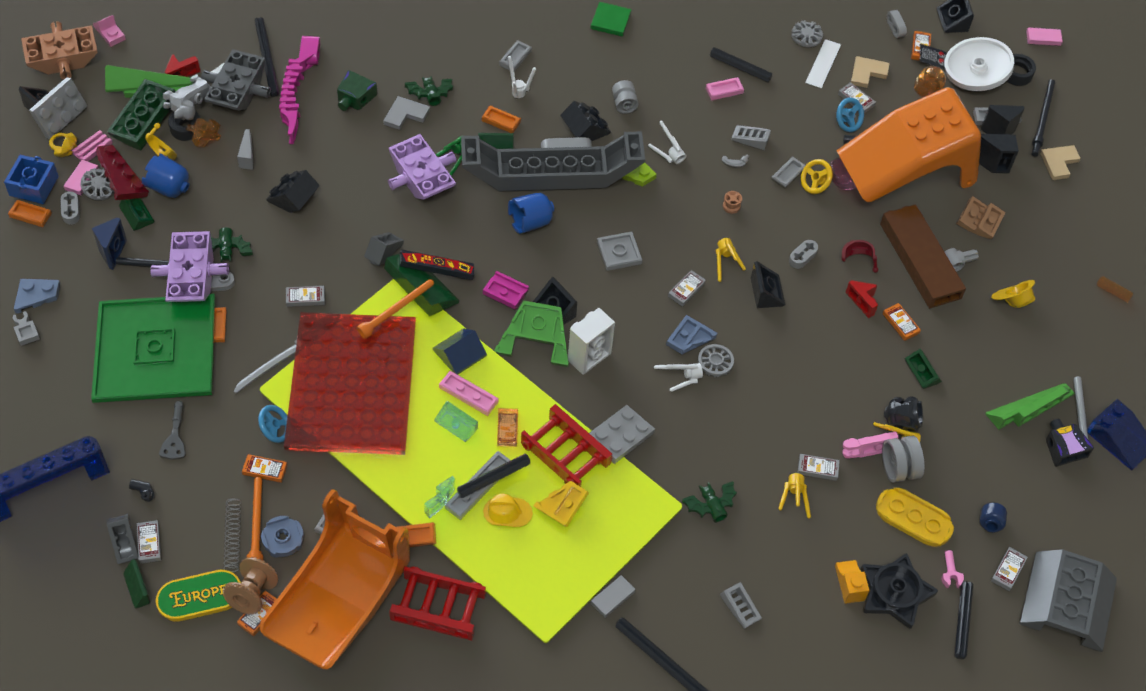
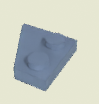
(35, 293)
(690, 335)

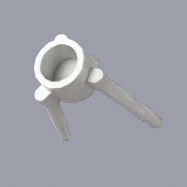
(518, 86)
(676, 154)
(691, 371)

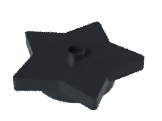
(896, 590)

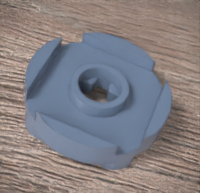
(285, 547)

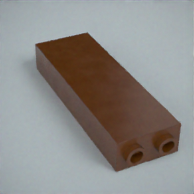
(922, 256)

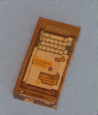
(507, 427)

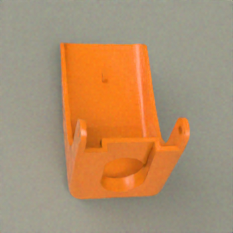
(912, 144)
(337, 585)

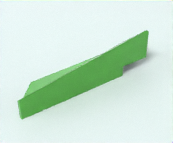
(130, 79)
(1029, 407)

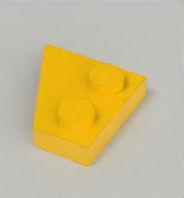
(563, 503)

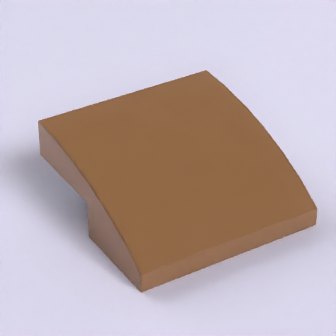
(981, 218)

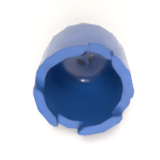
(166, 176)
(530, 212)

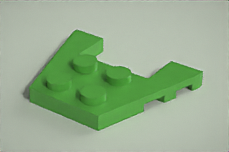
(539, 324)

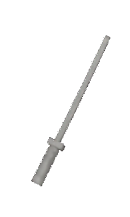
(265, 368)

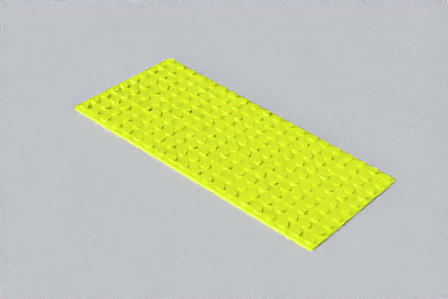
(533, 570)

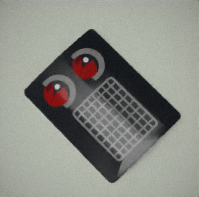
(932, 56)

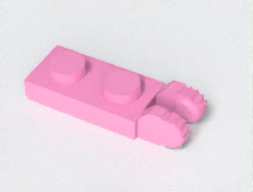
(866, 446)

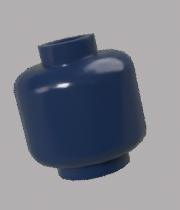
(993, 517)

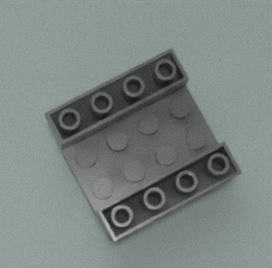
(1070, 596)

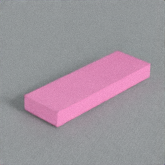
(468, 393)

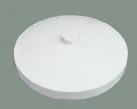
(979, 64)

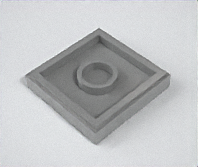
(619, 251)

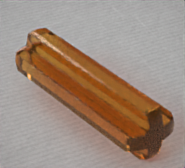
(1115, 289)

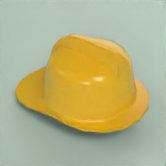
(1017, 295)
(507, 511)

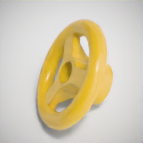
(824, 179)

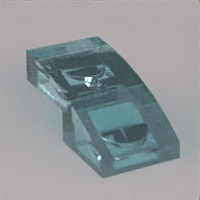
(443, 494)

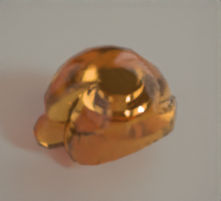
(930, 80)

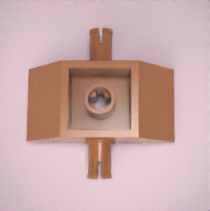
(60, 50)

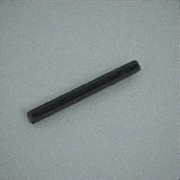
(266, 53)
(659, 656)

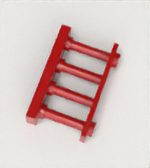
(571, 430)
(442, 623)

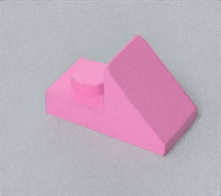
(109, 31)

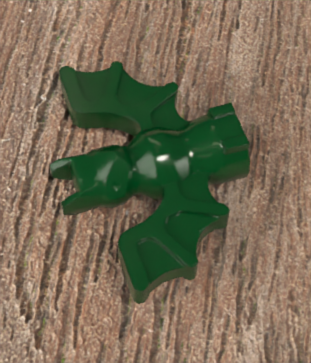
(430, 90)
(227, 242)
(714, 504)

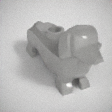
(185, 98)

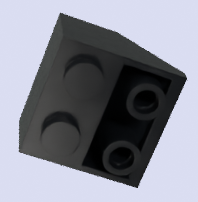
(585, 121)
(998, 152)
(293, 191)

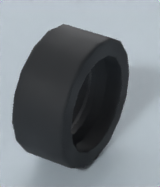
(1026, 63)

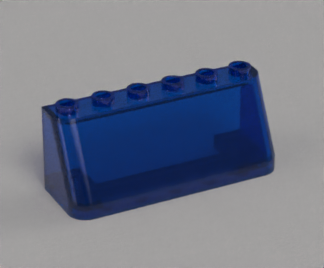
(42, 469)

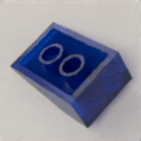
(1120, 434)

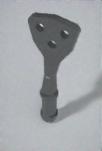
(174, 437)

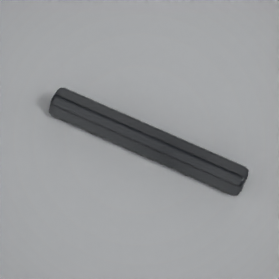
(741, 64)
(493, 475)
(963, 620)

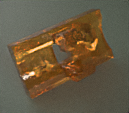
(204, 131)

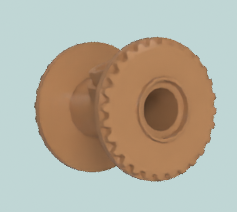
(245, 595)

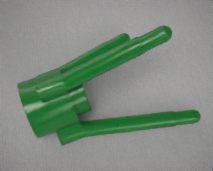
(456, 147)

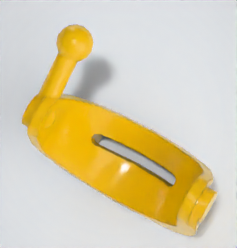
(157, 144)

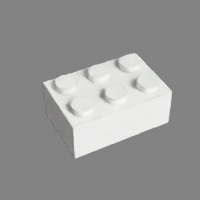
(590, 340)

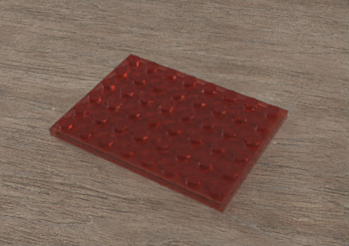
(348, 388)

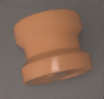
(730, 198)

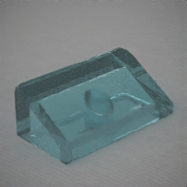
(456, 421)

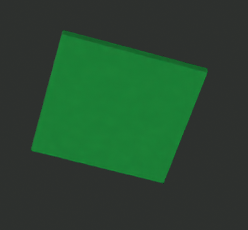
(153, 349)

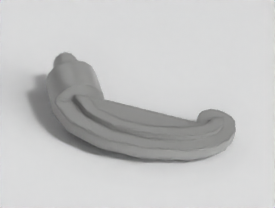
(735, 163)

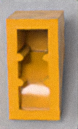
(852, 581)

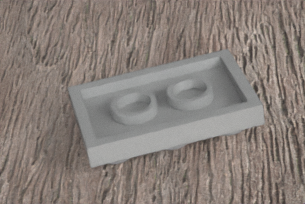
(58, 108)
(622, 432)

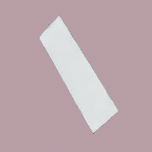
(823, 63)

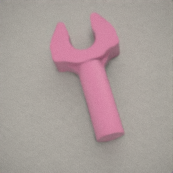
(951, 571)

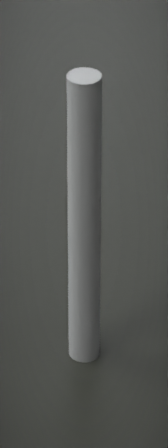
(1080, 405)

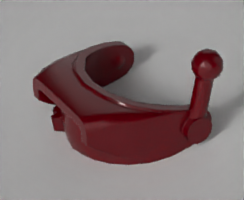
(860, 247)

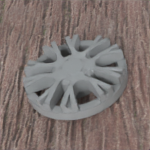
(807, 33)
(97, 184)
(716, 360)

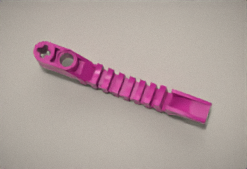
(307, 58)

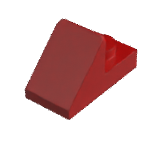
(184, 68)
(862, 296)

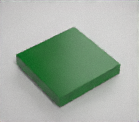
(610, 19)

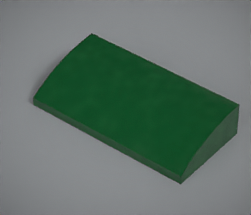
(140, 114)
(431, 301)

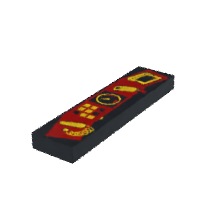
(436, 264)

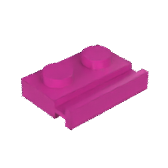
(505, 290)

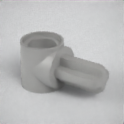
(959, 258)

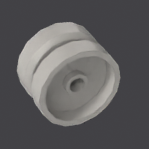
(903, 459)

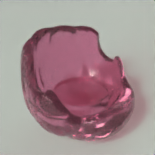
(841, 176)

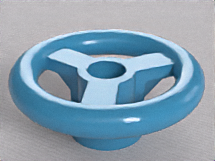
(848, 115)
(270, 424)

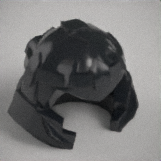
(905, 413)

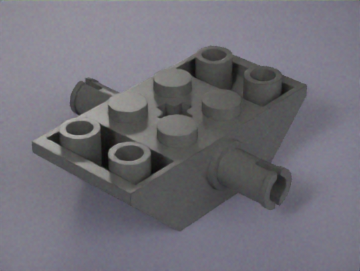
(237, 81)

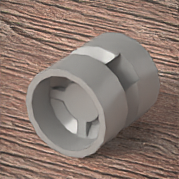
(625, 96)

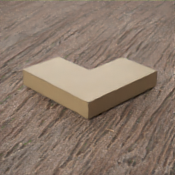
(868, 67)
(1057, 158)

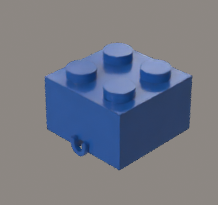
(31, 179)

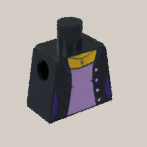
(1067, 443)

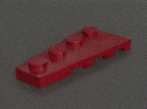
(121, 176)

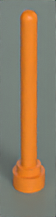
(366, 329)
(256, 520)

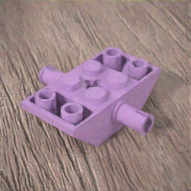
(420, 168)
(189, 267)

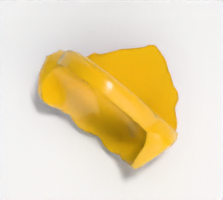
(68, 144)

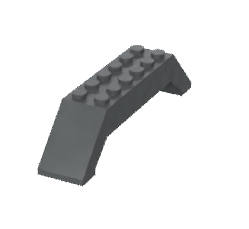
(553, 166)

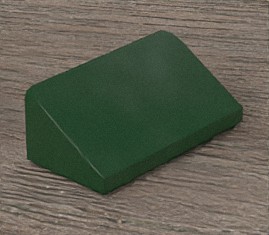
(498, 140)
(136, 213)
(922, 369)
(136, 585)

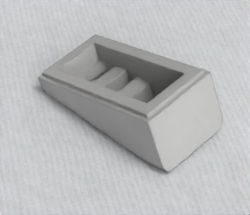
(759, 140)
(245, 153)
(743, 595)

